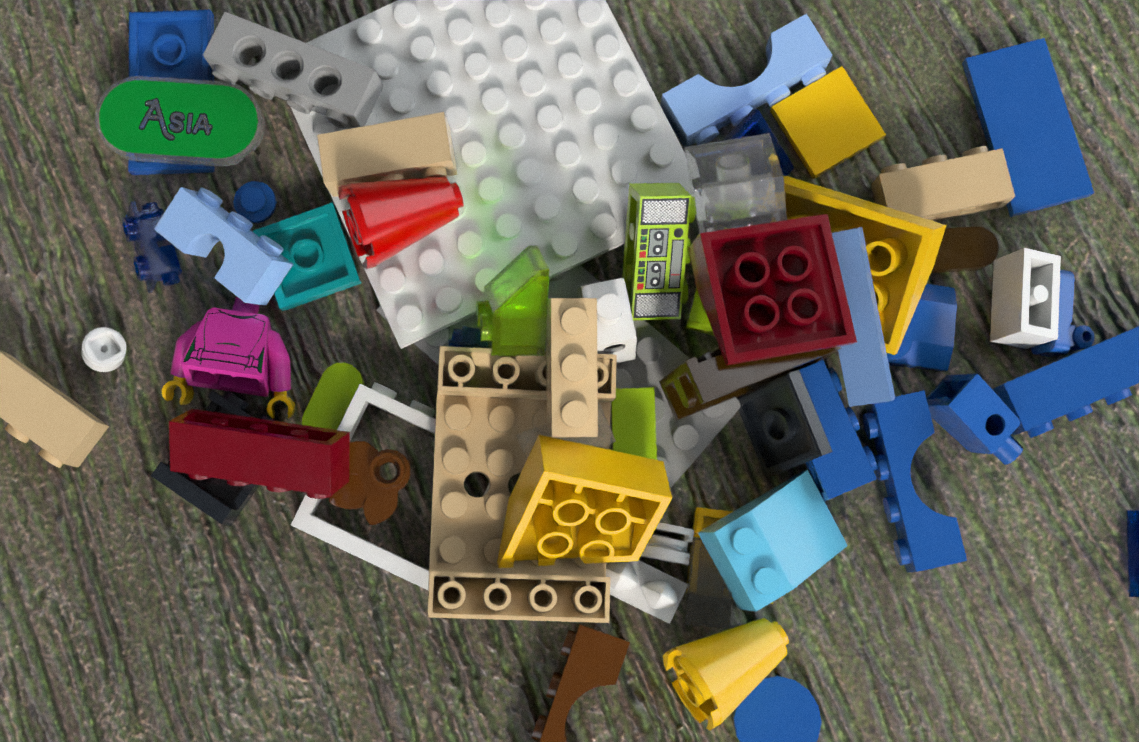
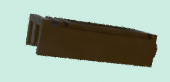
(709, 382)

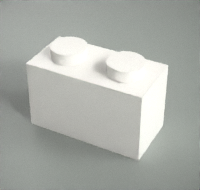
(1025, 298)

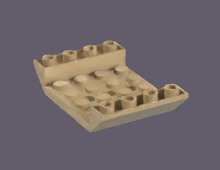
(478, 415)

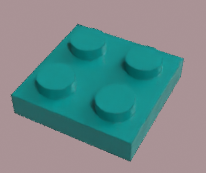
(318, 254)

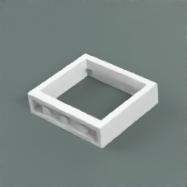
(306, 520)

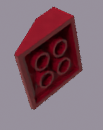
(772, 289)

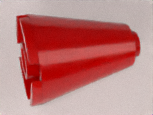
(397, 214)

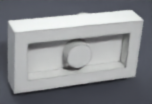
(645, 588)

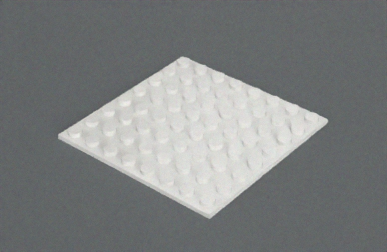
(542, 131)

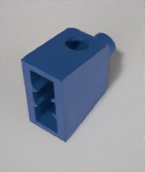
(975, 416)

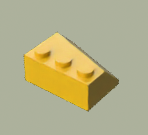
(582, 505)

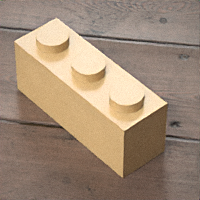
(388, 152)
(947, 187)
(572, 367)
(45, 415)

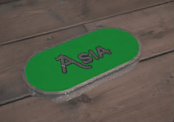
(179, 121)

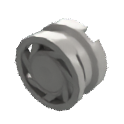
(669, 548)

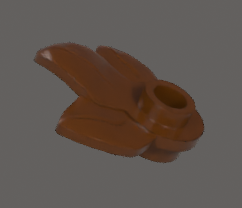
(367, 485)

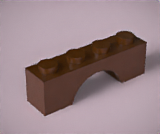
(591, 662)

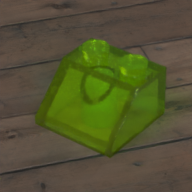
(516, 307)

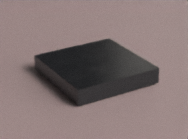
(783, 424)

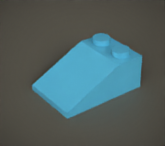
(773, 542)

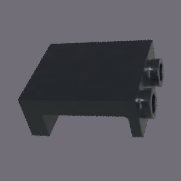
(212, 495)

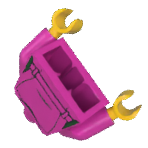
(232, 353)

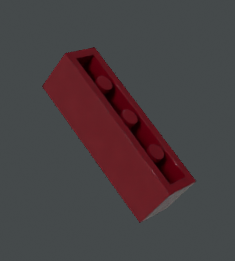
(259, 452)

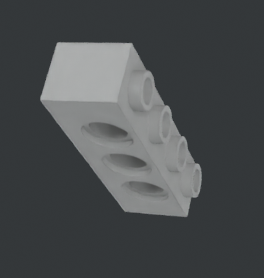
(240, 40)

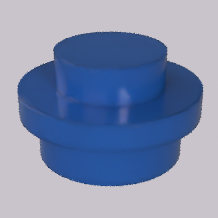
(255, 201)

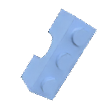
(251, 263)

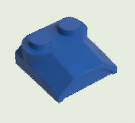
(931, 332)

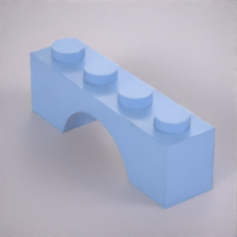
(701, 107)

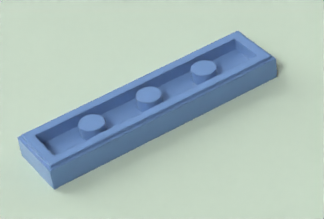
(865, 362)

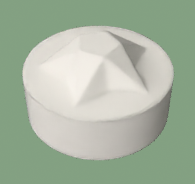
(103, 349)

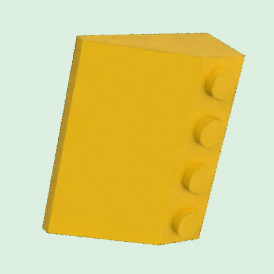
(897, 245)

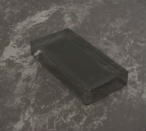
(707, 592)

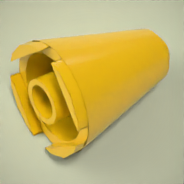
(725, 668)

